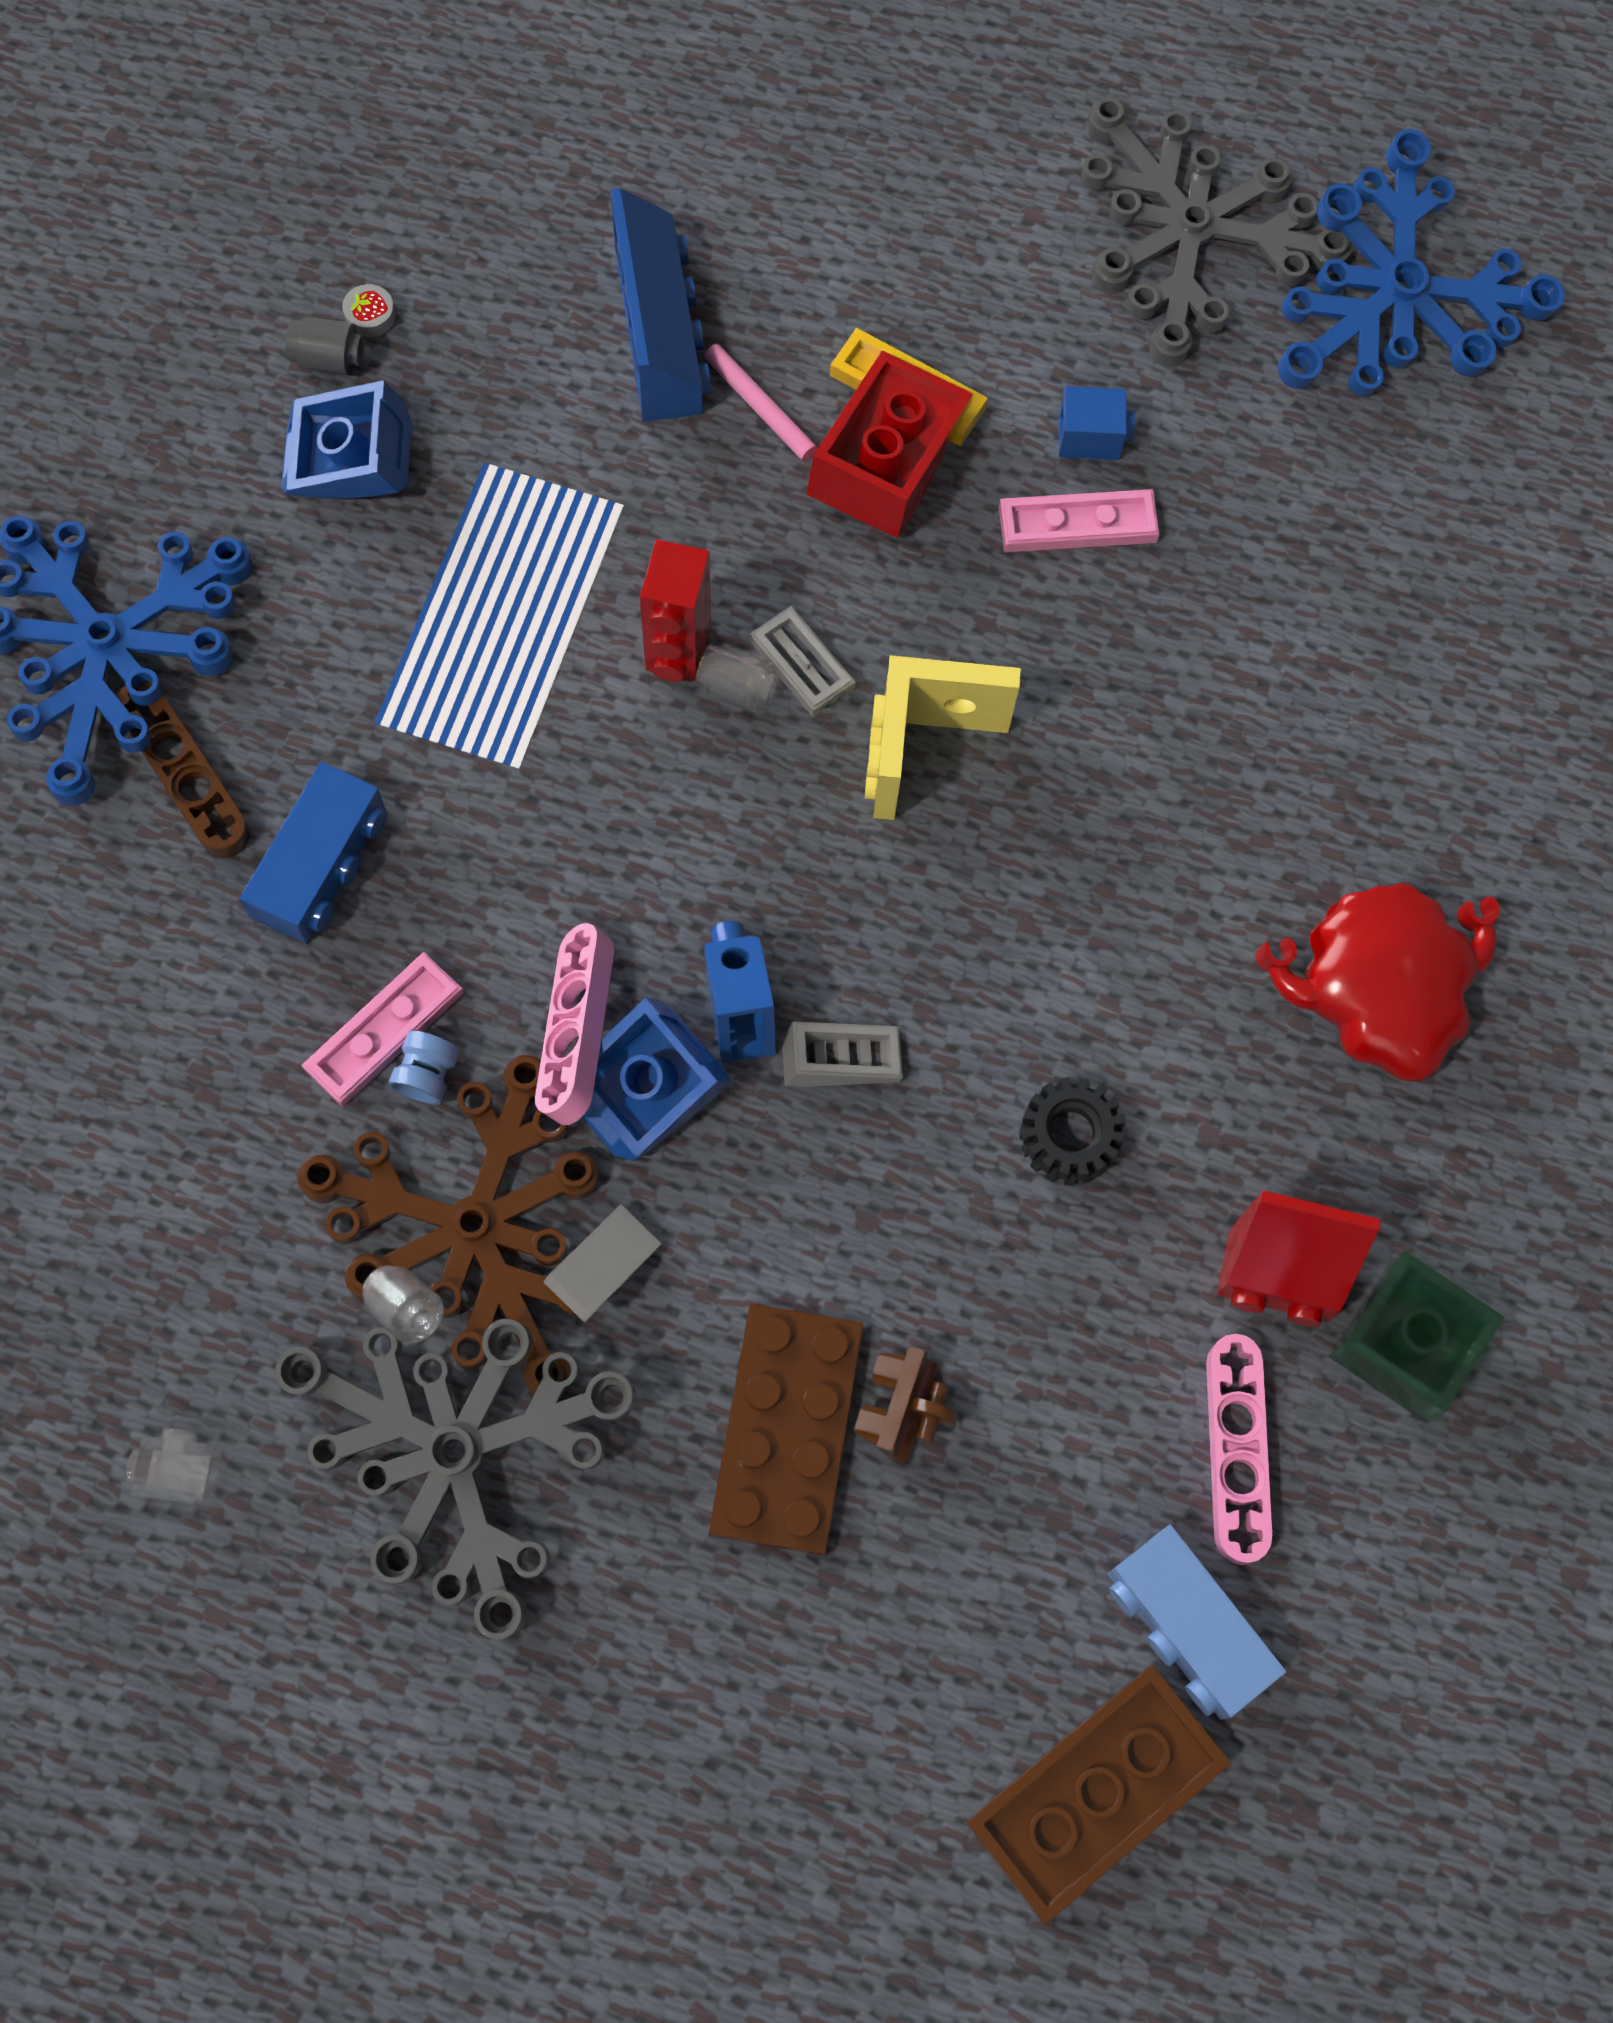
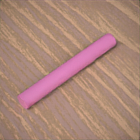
(760, 402)

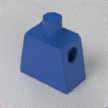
(739, 994)

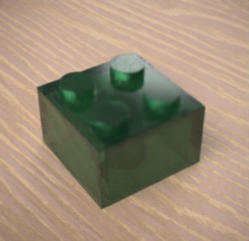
(1416, 1337)

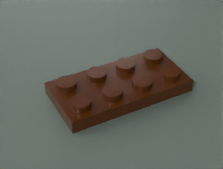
(786, 1430)
(1097, 1794)

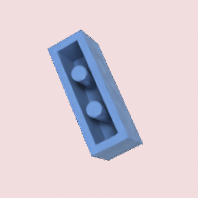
(1194, 1625)

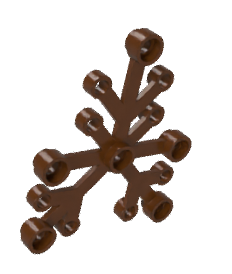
(501, 1282)

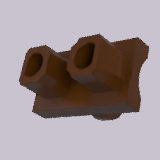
(914, 1408)

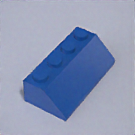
(658, 309)

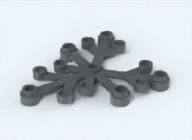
(1273, 238)
(394, 1419)

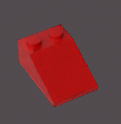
(887, 444)
(1294, 1258)

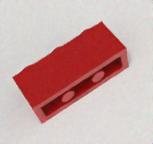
(676, 610)

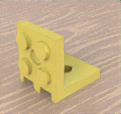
(932, 695)

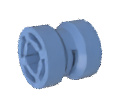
(424, 1067)

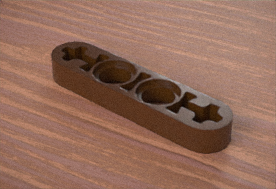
(185, 767)

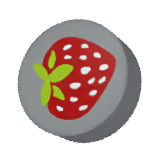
(369, 309)

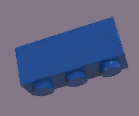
(314, 853)

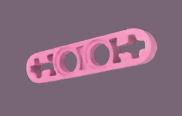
(568, 1082)
(1231, 1448)

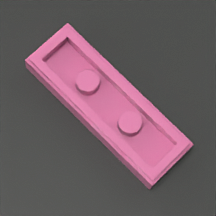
(1078, 520)
(380, 1028)

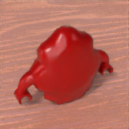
(1390, 976)

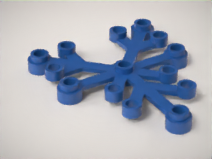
(1362, 316)
(90, 692)

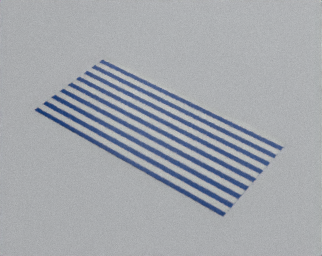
(499, 615)

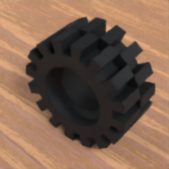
(1081, 1100)

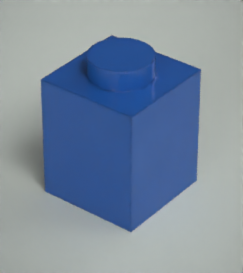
(1094, 423)

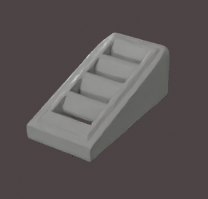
(819, 1073)

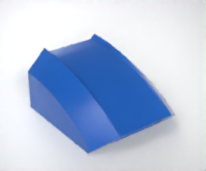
(348, 443)
(650, 1080)

